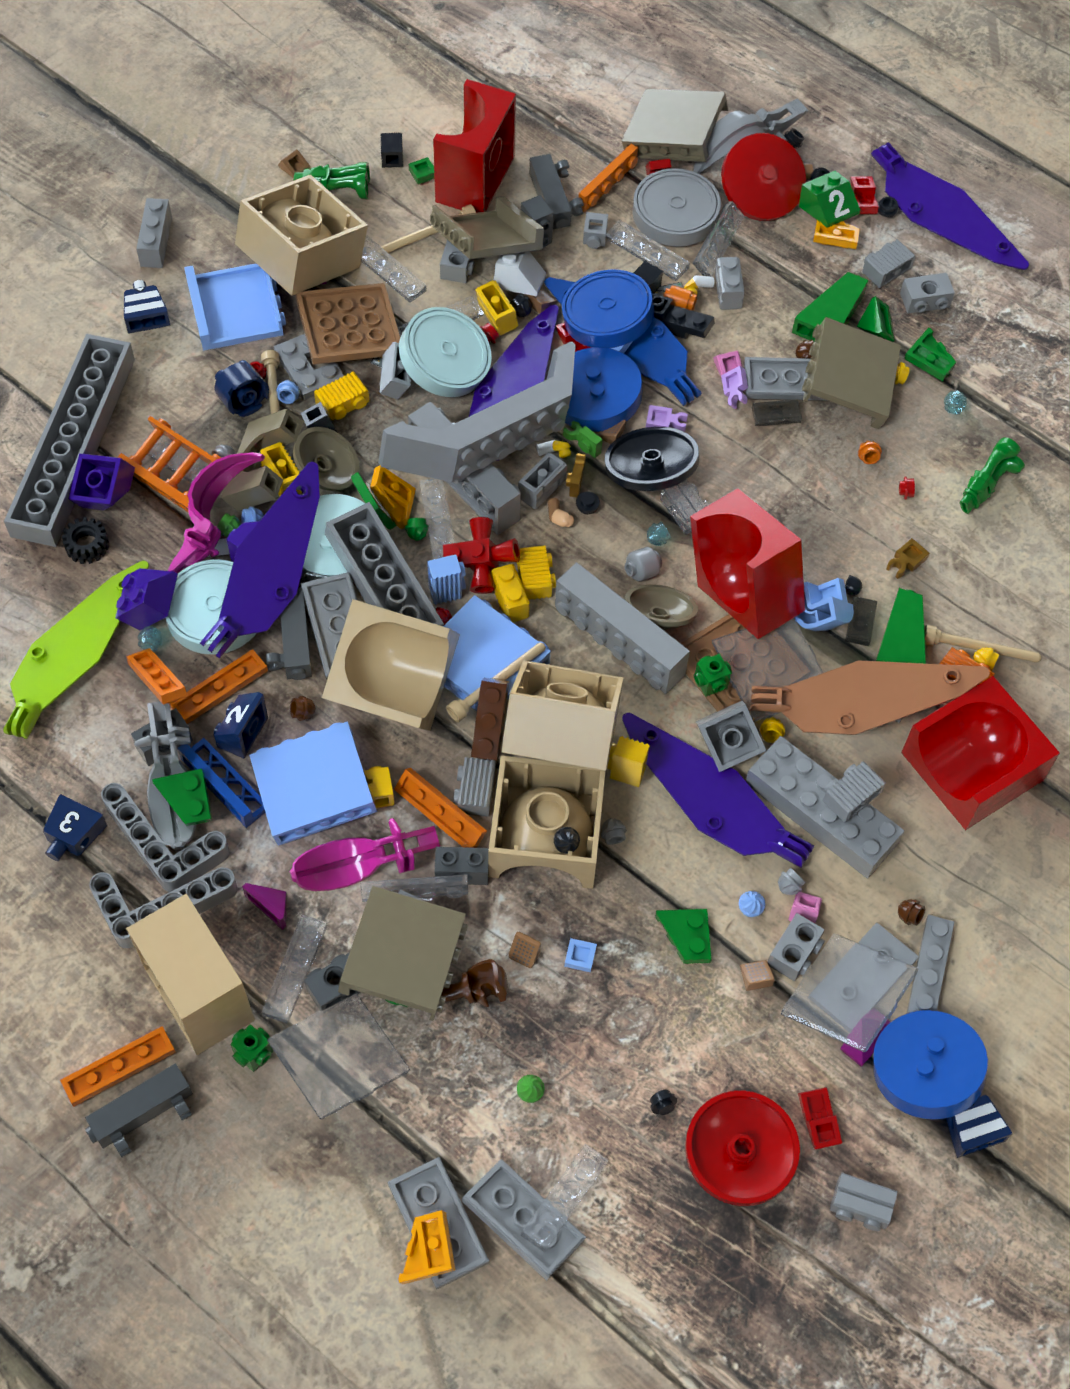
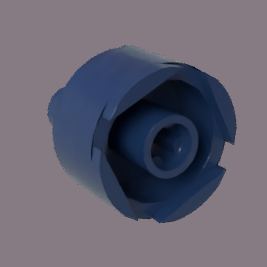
(241, 388)

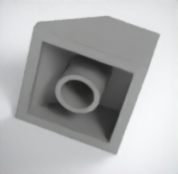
(731, 735)

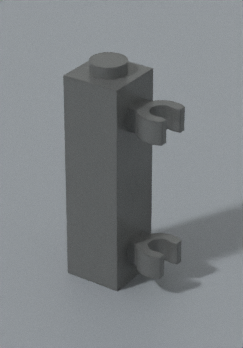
(547, 184)
(295, 641)
(138, 1107)

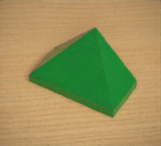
(877, 320)

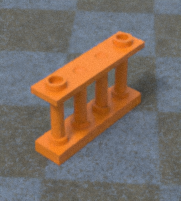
(151, 475)

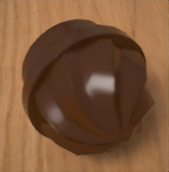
(803, 349)
(302, 708)
(911, 912)

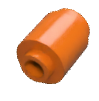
(682, 297)

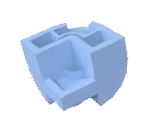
(825, 606)

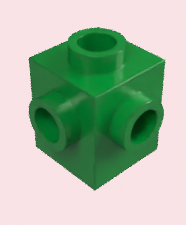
(712, 674)
(254, 1055)

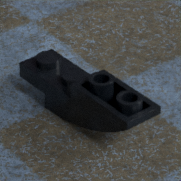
(680, 320)

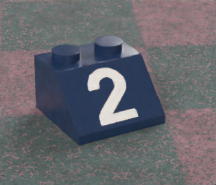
(242, 724)

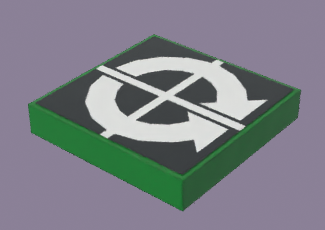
(368, 496)

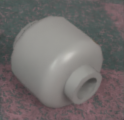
(643, 564)

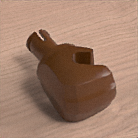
(478, 983)

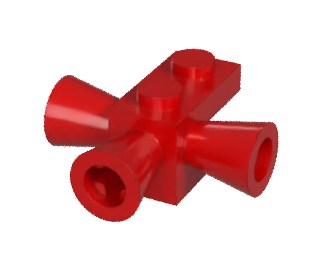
(482, 554)

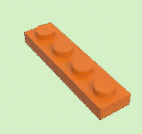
(608, 177)
(156, 676)
(220, 686)
(439, 809)
(117, 1066)

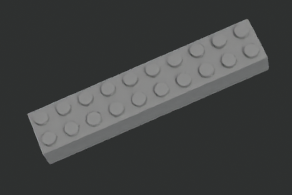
(73, 428)

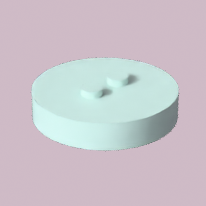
(445, 352)
(320, 554)
(198, 604)

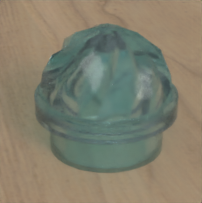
(955, 402)
(658, 534)
(150, 638)

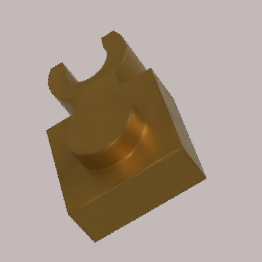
(575, 478)
(908, 556)

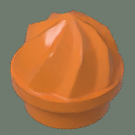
(869, 452)

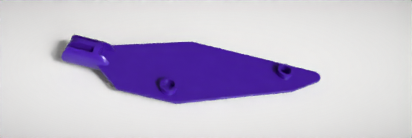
(944, 209)
(520, 365)
(268, 563)
(714, 800)

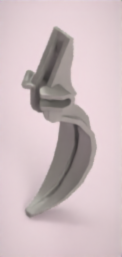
(740, 124)
(163, 817)

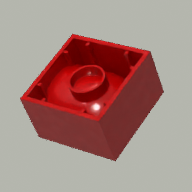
(475, 162)
(748, 563)
(979, 752)

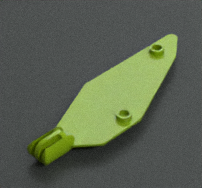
(65, 654)

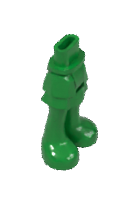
(350, 176)
(983, 483)

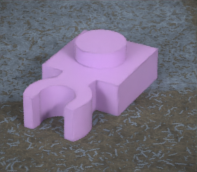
(734, 384)
(663, 417)

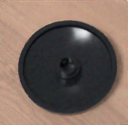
(652, 458)

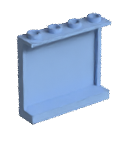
(235, 305)
(485, 647)
(312, 783)

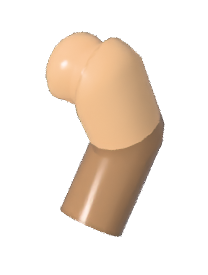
(557, 515)

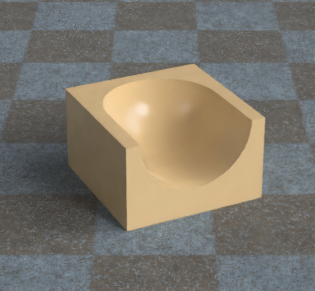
(300, 234)
(391, 665)
(562, 715)
(535, 802)
(191, 973)

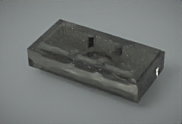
(776, 412)
(861, 626)

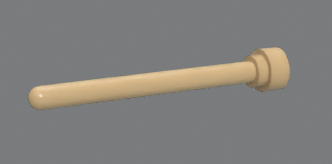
(423, 233)
(271, 361)
(934, 636)
(459, 709)

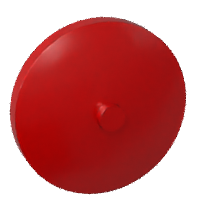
(763, 176)
(742, 1148)

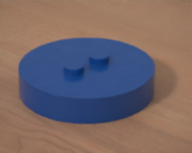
(608, 308)
(603, 388)
(930, 1064)

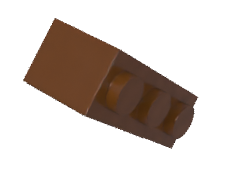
(490, 718)

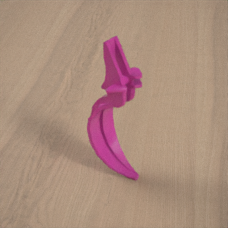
(203, 492)
(354, 859)

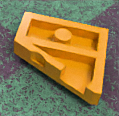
(839, 235)
(393, 494)
(429, 1249)

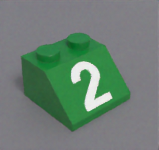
(829, 199)

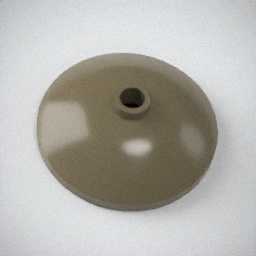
(331, 452)
(663, 605)

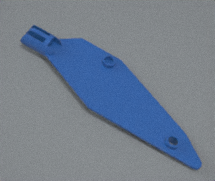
(654, 352)

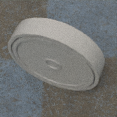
(676, 207)

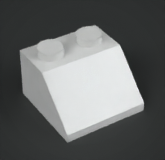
(519, 273)

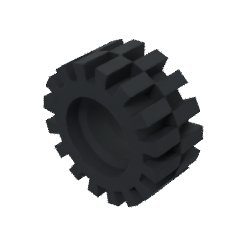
(82, 529)

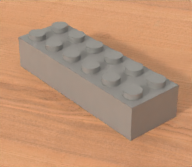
(484, 489)
(377, 564)
(621, 628)
(797, 789)

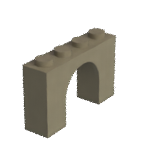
(261, 484)

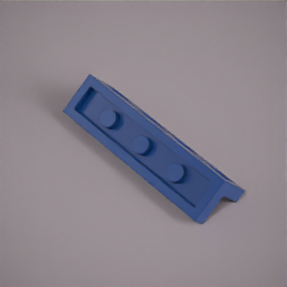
(219, 786)

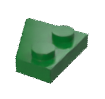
(931, 356)
(186, 795)
(688, 933)

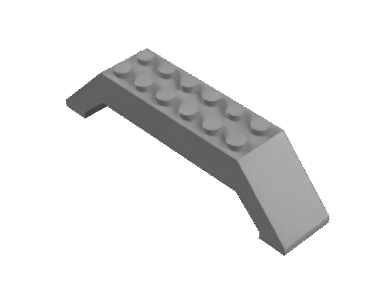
(487, 434)

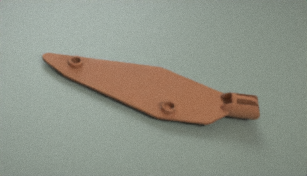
(866, 694)

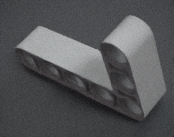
(154, 845)
(124, 918)

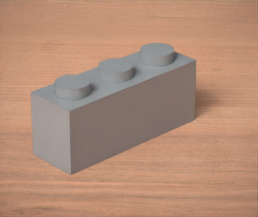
(154, 233)

